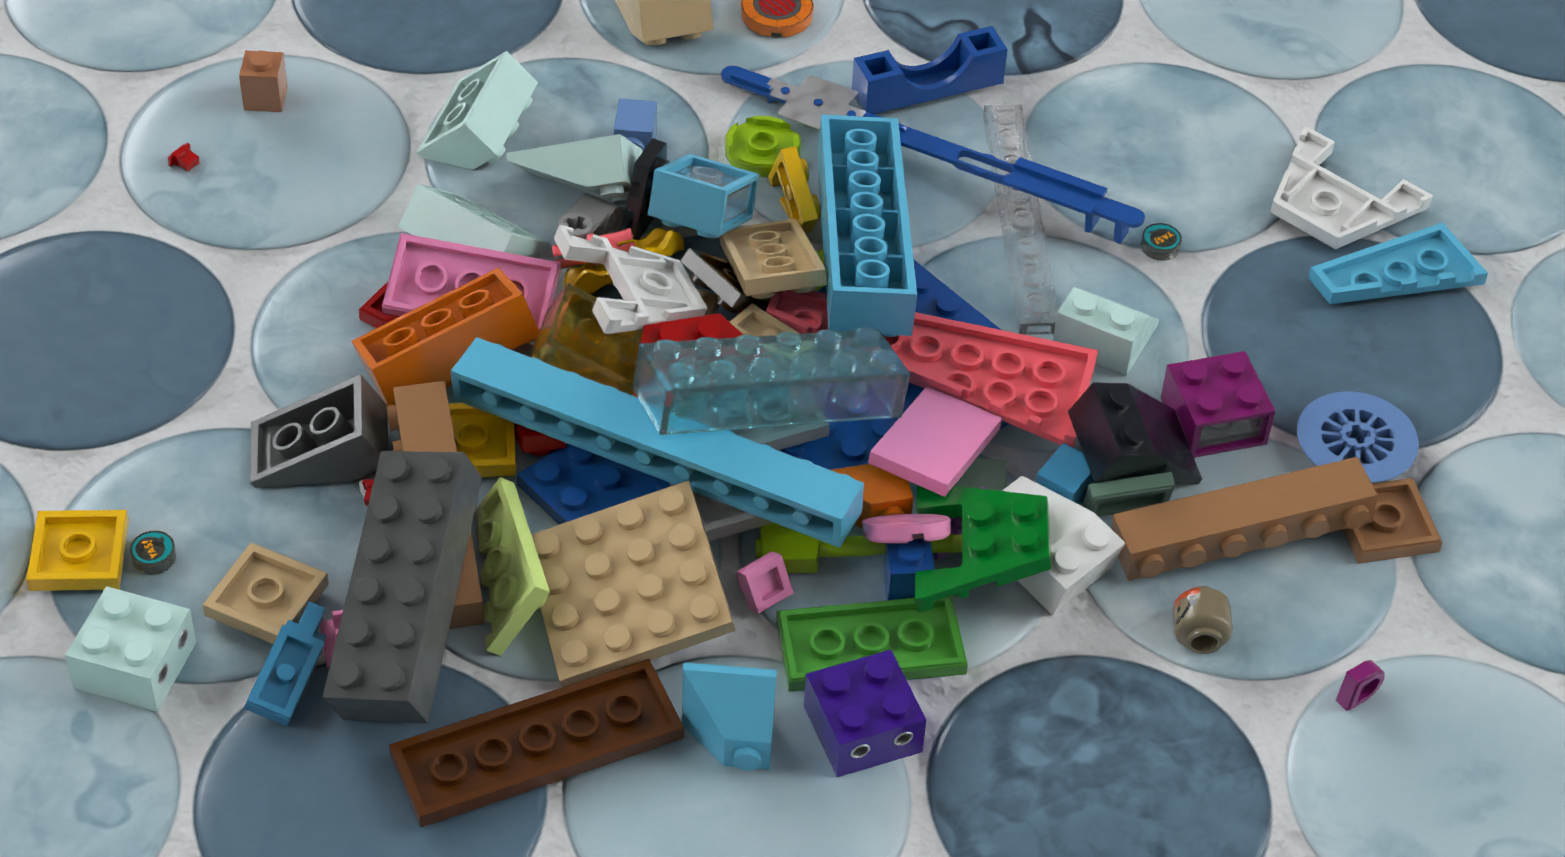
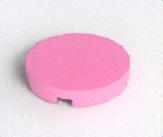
(906, 527)

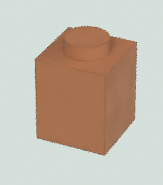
(263, 81)

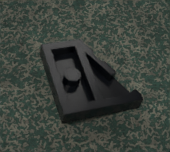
(641, 185)

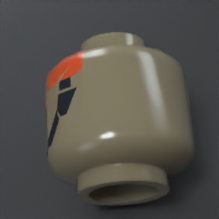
(1202, 619)

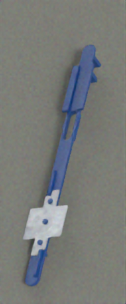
(821, 96)

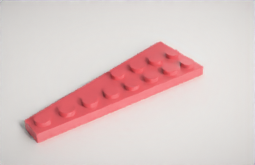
(999, 371)

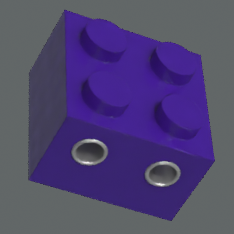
(864, 713)

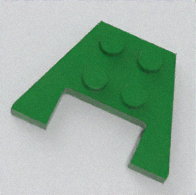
(1001, 540)

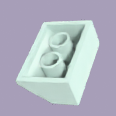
(480, 115)
(455, 219)

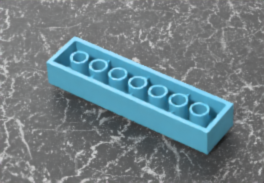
(865, 225)

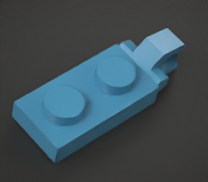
(288, 667)

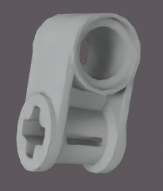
(592, 216)

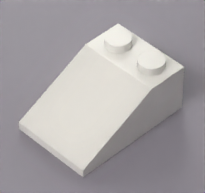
(1080, 549)

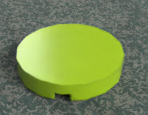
(758, 143)

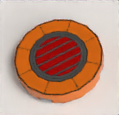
(777, 16)

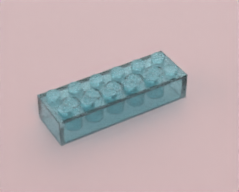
(769, 380)

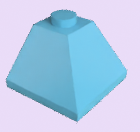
(731, 712)

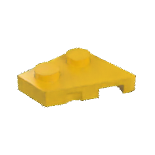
(793, 175)

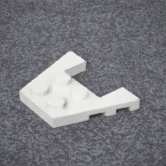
(1332, 206)
(650, 284)

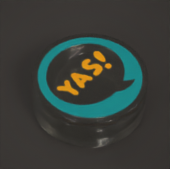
(1161, 241)
(153, 552)

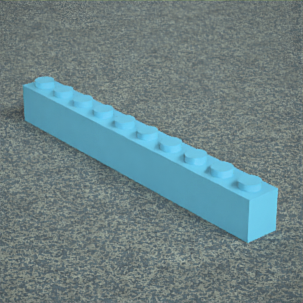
(619, 429)

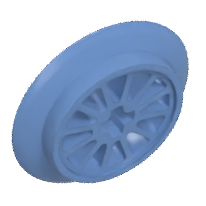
(1358, 427)

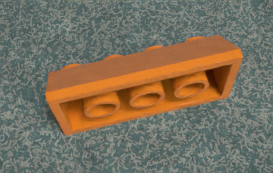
(435, 336)

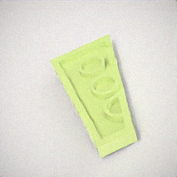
(511, 566)

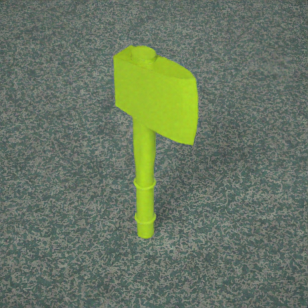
(804, 552)

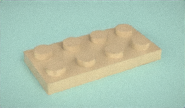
(773, 258)

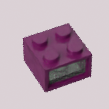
(1219, 403)

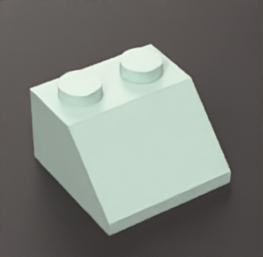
(1105, 326)

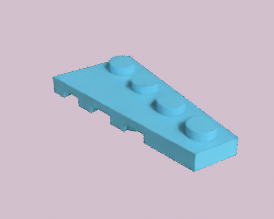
(1402, 266)

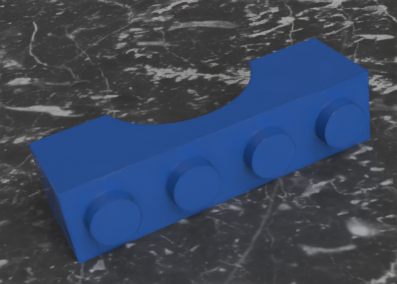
(969, 64)

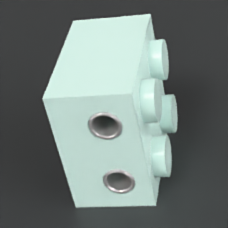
(131, 648)

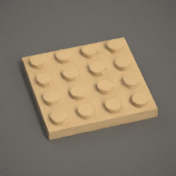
(630, 584)

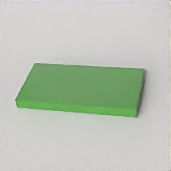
(824, 636)

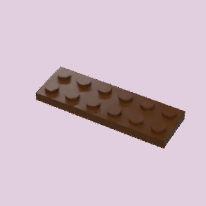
(535, 742)

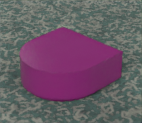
(1360, 684)

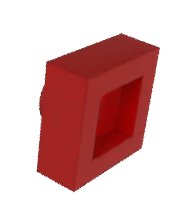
(535, 442)

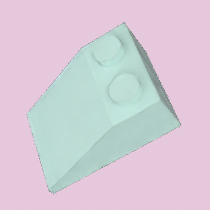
(592, 165)

